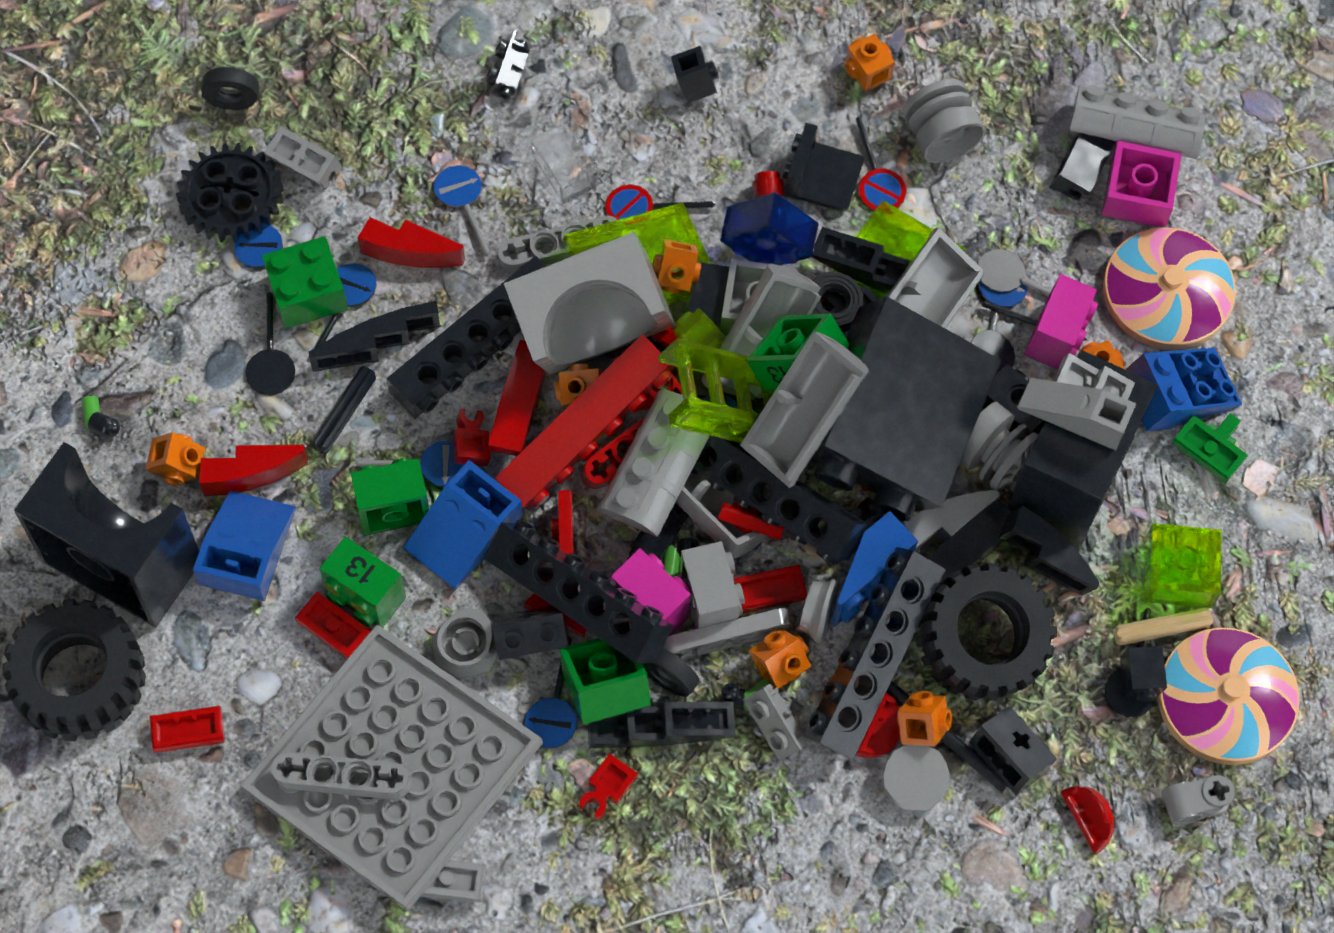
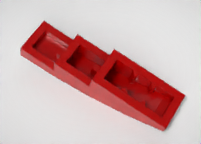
(517, 403)

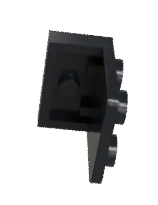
(821, 172)

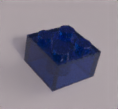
(769, 230)

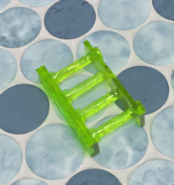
(712, 417)

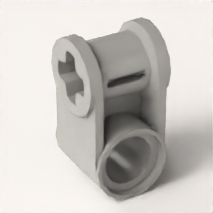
(1191, 800)

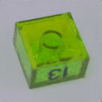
(1182, 565)

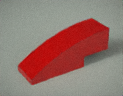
(409, 245)
(251, 468)

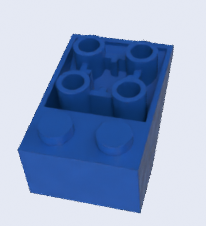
(1187, 384)
(462, 524)
(244, 545)
(869, 565)

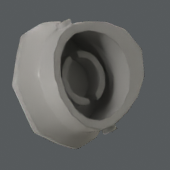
(817, 610)
(465, 644)
(916, 777)

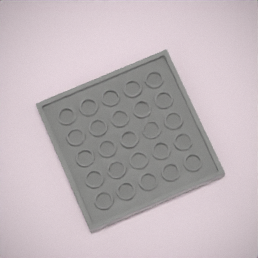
(407, 712)

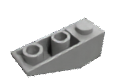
(1079, 409)

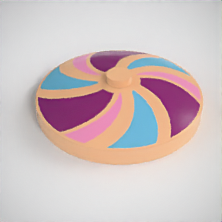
(1169, 288)
(1229, 696)

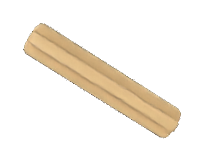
(1162, 626)

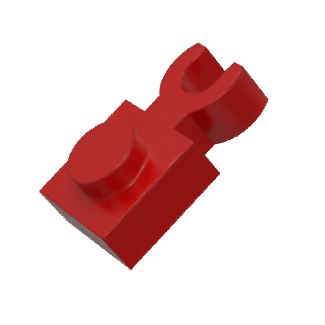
(469, 441)
(610, 783)

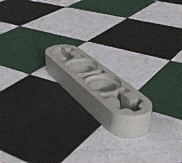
(552, 236)
(728, 633)
(342, 770)

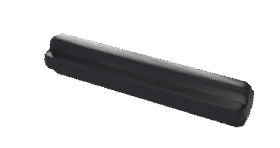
(343, 410)

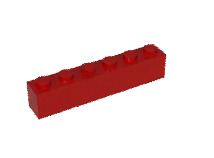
(585, 423)

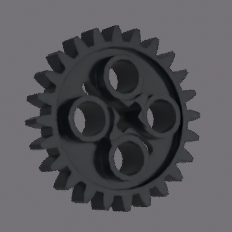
(230, 192)

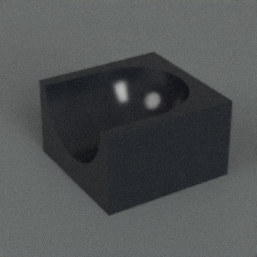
(1071, 474)
(102, 545)

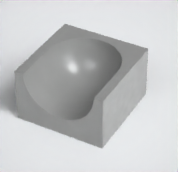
(589, 304)

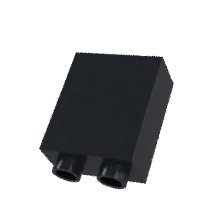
(909, 412)

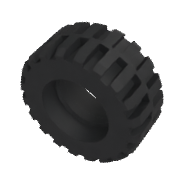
(1029, 622)
(51, 634)

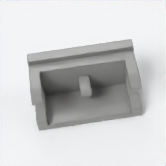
(303, 157)

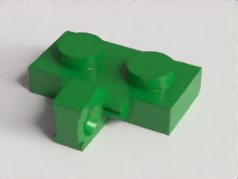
(1212, 446)

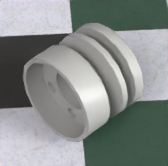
(944, 120)
(997, 447)

